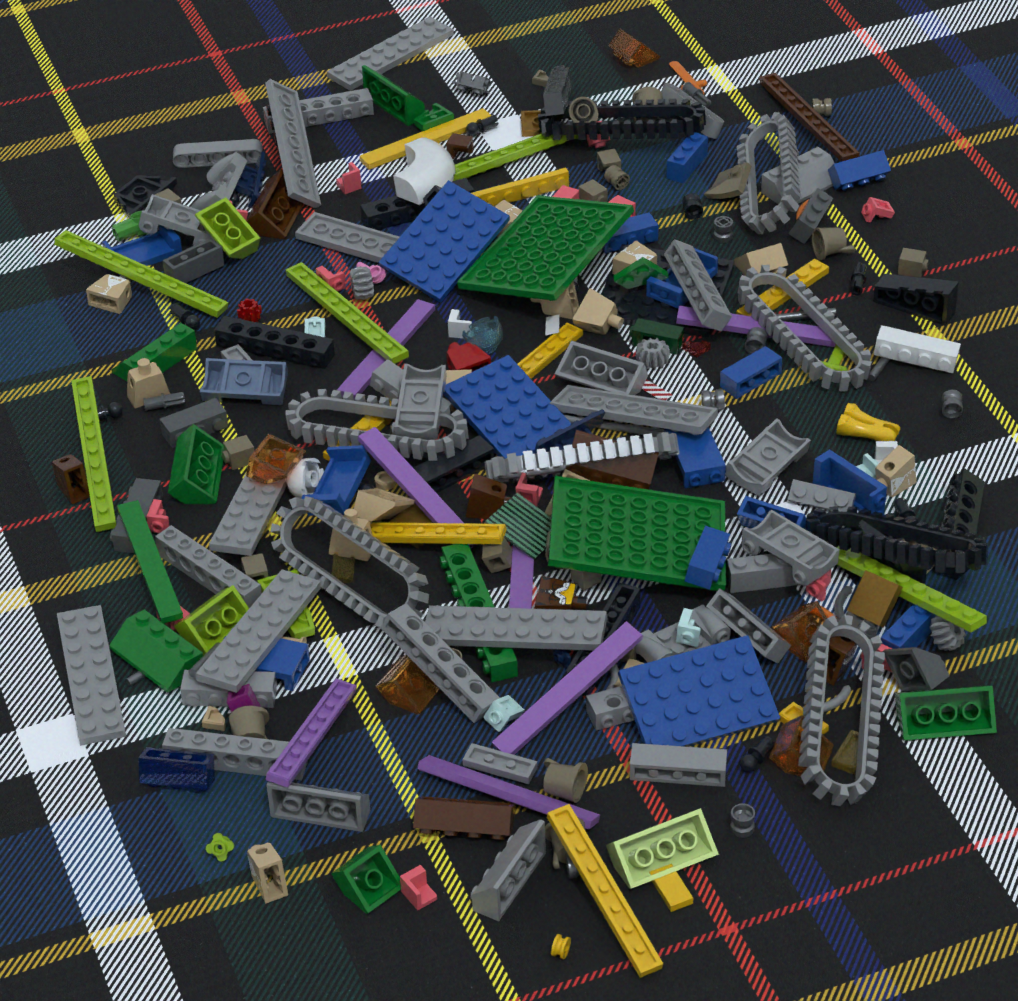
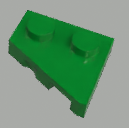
(435, 117)
(638, 273)

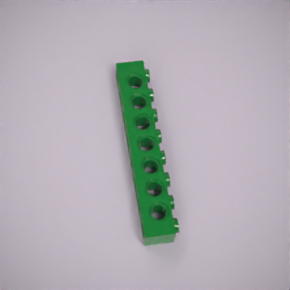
(471, 591)

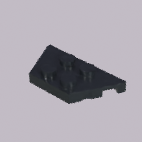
(138, 191)

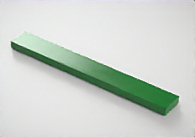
(150, 562)

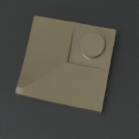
(730, 182)

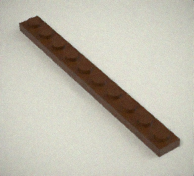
(808, 117)

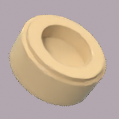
(384, 481)

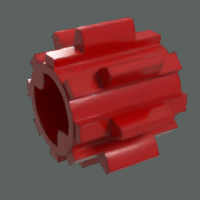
(249, 310)

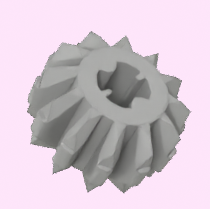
(361, 283)
(653, 353)
(946, 634)

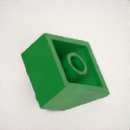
(368, 878)

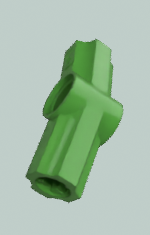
(128, 227)

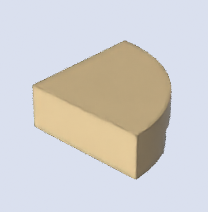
(213, 719)

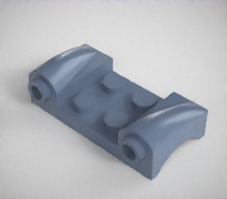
(244, 380)

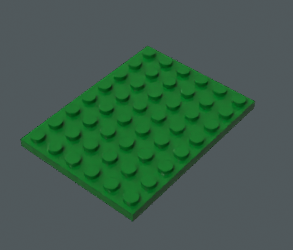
(545, 247)
(629, 530)

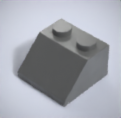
(916, 668)

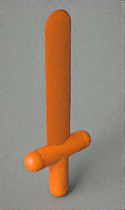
(680, 70)

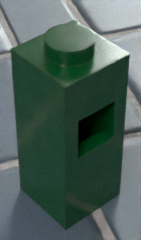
(647, 329)

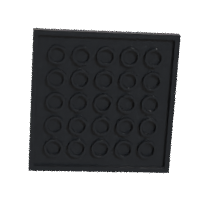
(635, 304)

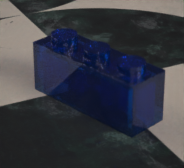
(176, 769)

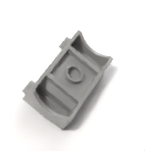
(224, 177)
(172, 216)
(420, 402)
(766, 458)
(793, 544)
(664, 644)

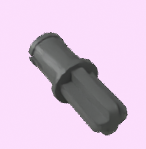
(697, 94)
(164, 401)

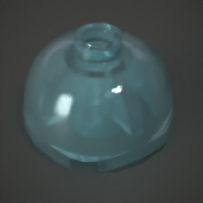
(485, 334)

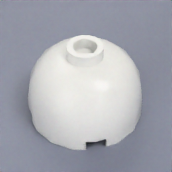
(304, 477)

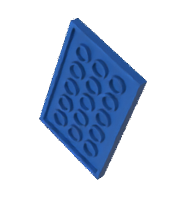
(444, 241)
(505, 407)
(699, 694)

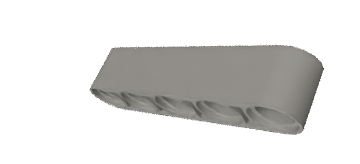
(713, 122)
(249, 149)

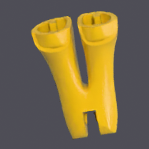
(859, 424)

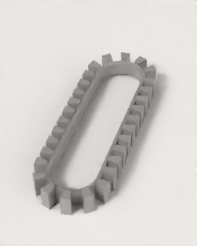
(789, 172)
(818, 313)
(372, 408)
(556, 460)
(358, 536)
(869, 713)

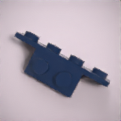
(250, 180)
(565, 436)

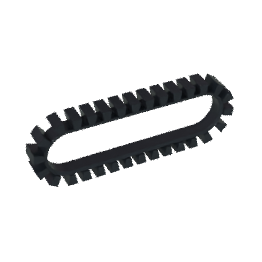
(552, 124)
(964, 548)

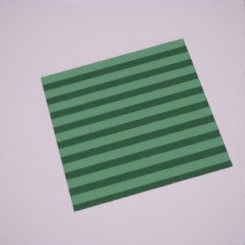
(525, 524)

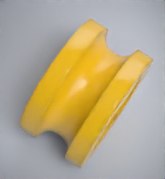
(561, 946)

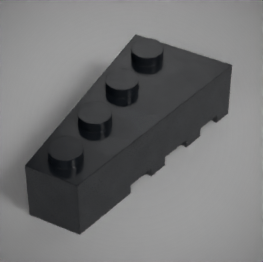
(918, 296)

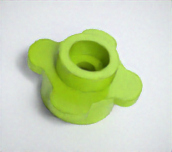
(219, 839)

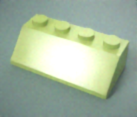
(674, 842)

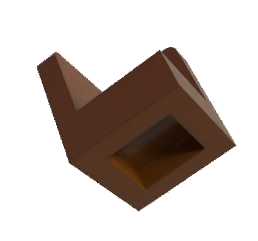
(459, 143)

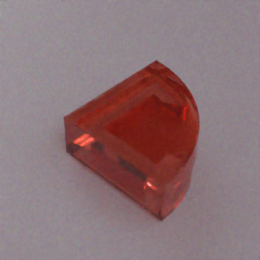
(696, 348)

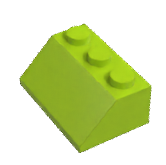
(229, 229)
(213, 619)

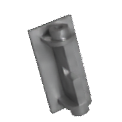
(465, 82)

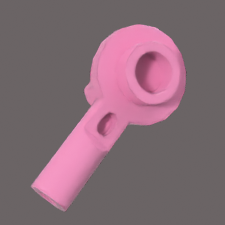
(377, 272)

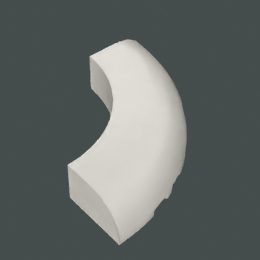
(428, 166)

